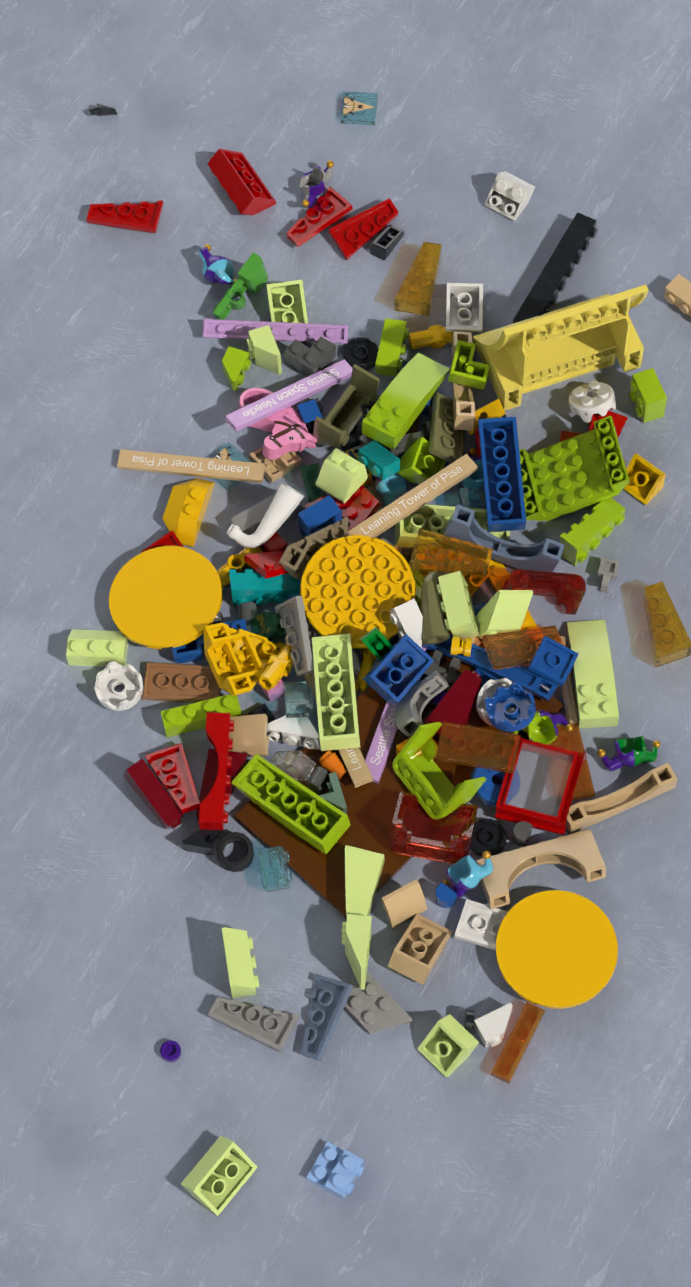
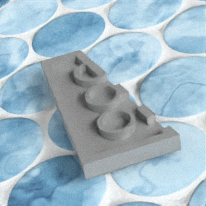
(297, 636)
(258, 1023)

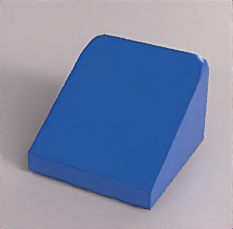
(309, 411)

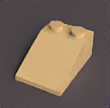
(419, 949)

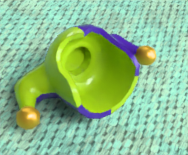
(544, 727)

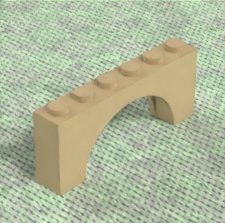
(572, 850)

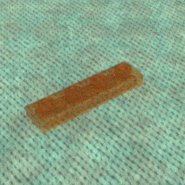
(518, 1042)

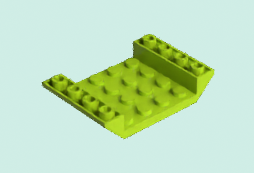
(573, 473)

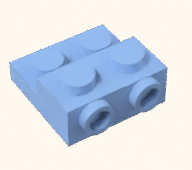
(336, 1170)

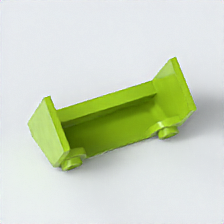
(426, 780)

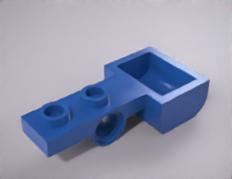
(193, 651)

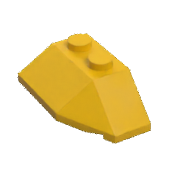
(187, 509)

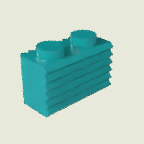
(378, 460)

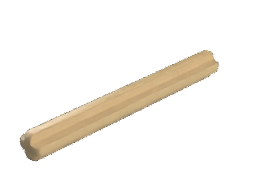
(568, 696)

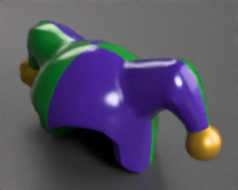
(629, 753)

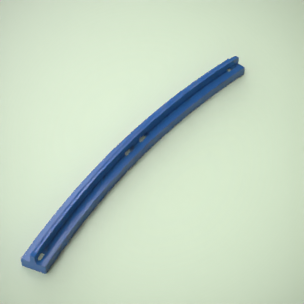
(479, 658)

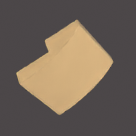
(275, 468)
(250, 735)
(404, 903)

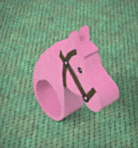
(286, 426)

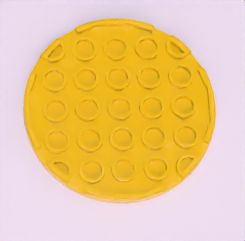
(354, 587)
(165, 597)
(556, 949)

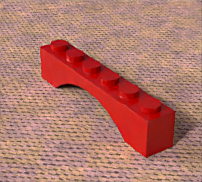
(212, 808)

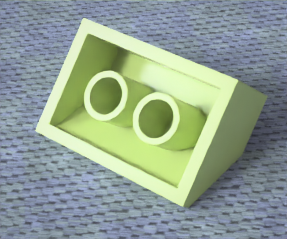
(457, 605)
(96, 648)
(240, 962)
(219, 1175)

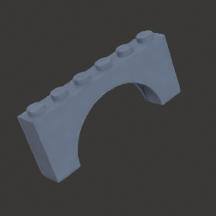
(535, 557)

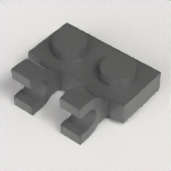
(449, 675)

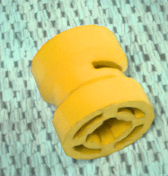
(461, 646)

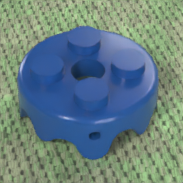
(506, 698)
(488, 791)

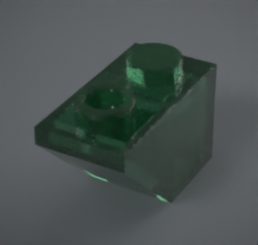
(268, 625)

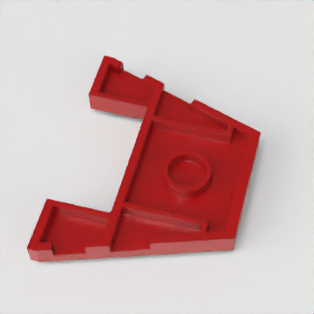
(357, 508)

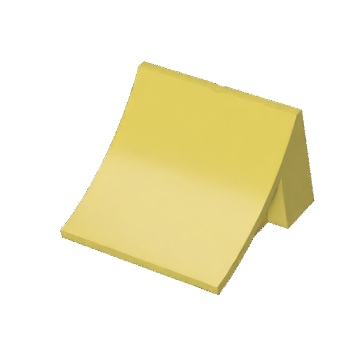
(562, 345)

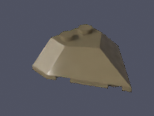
(299, 553)

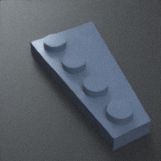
(327, 1006)

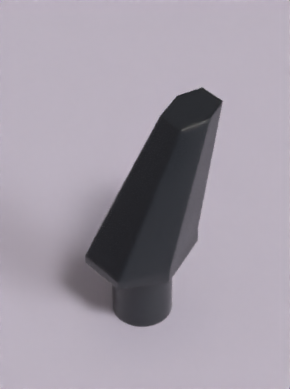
(102, 110)

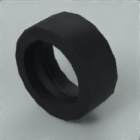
(235, 866)

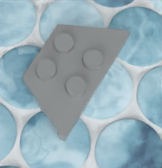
(375, 1007)

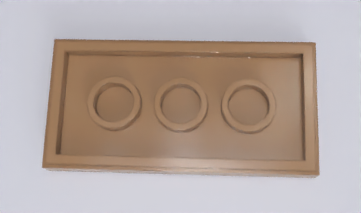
(179, 683)

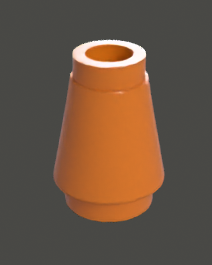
(333, 764)

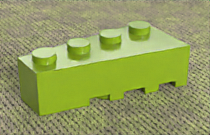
(591, 530)

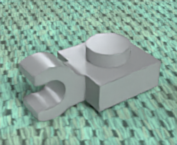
(607, 570)

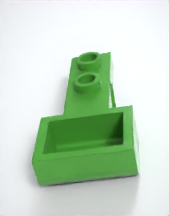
(251, 278)

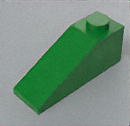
(377, 642)

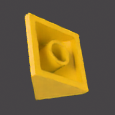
(644, 479)

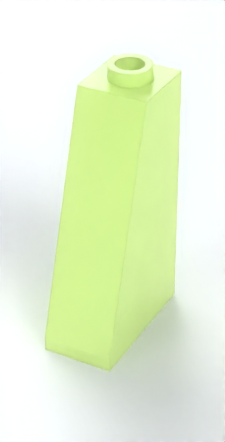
(361, 879)

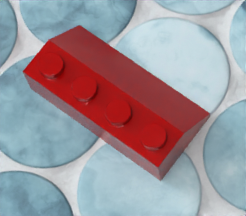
(240, 182)

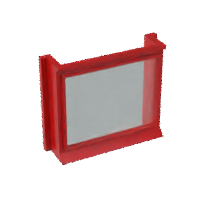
(540, 786)

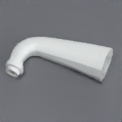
(280, 509)

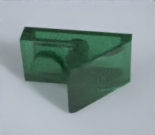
(309, 476)

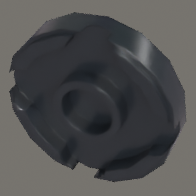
(361, 352)
(488, 836)

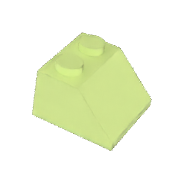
(264, 349)
(341, 475)
(448, 1045)

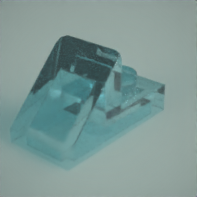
(466, 497)

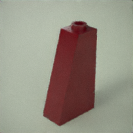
(458, 702)
(239, 761)
(153, 794)

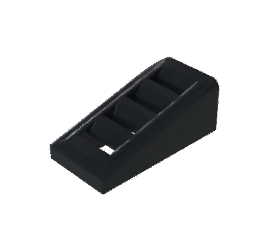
(383, 251)

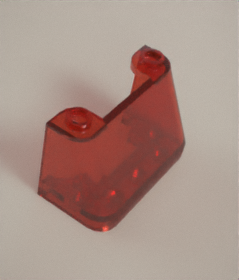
(566, 587)
(433, 839)

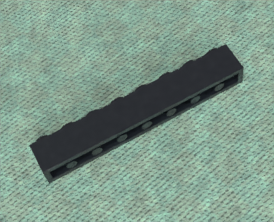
(558, 268)

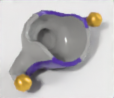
(314, 183)

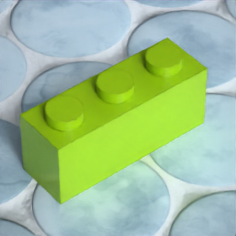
(392, 347)

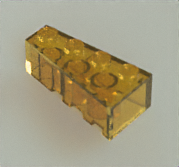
(419, 285)
(448, 554)
(665, 628)

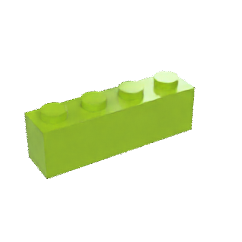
(193, 716)

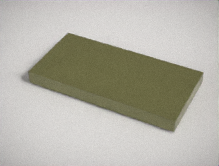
(444, 440)

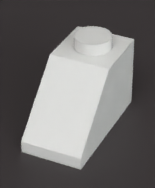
(493, 1025)

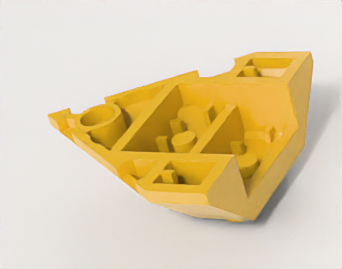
(237, 656)

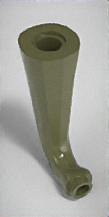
(433, 623)

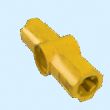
(434, 336)
(235, 559)
(277, 666)

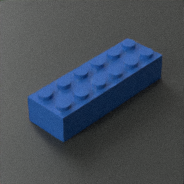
(501, 474)

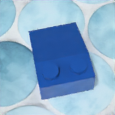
(398, 670)

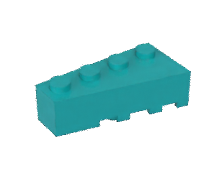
(257, 589)

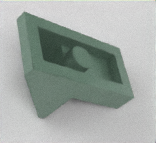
(335, 793)

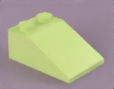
(287, 302)
(504, 612)
(357, 941)

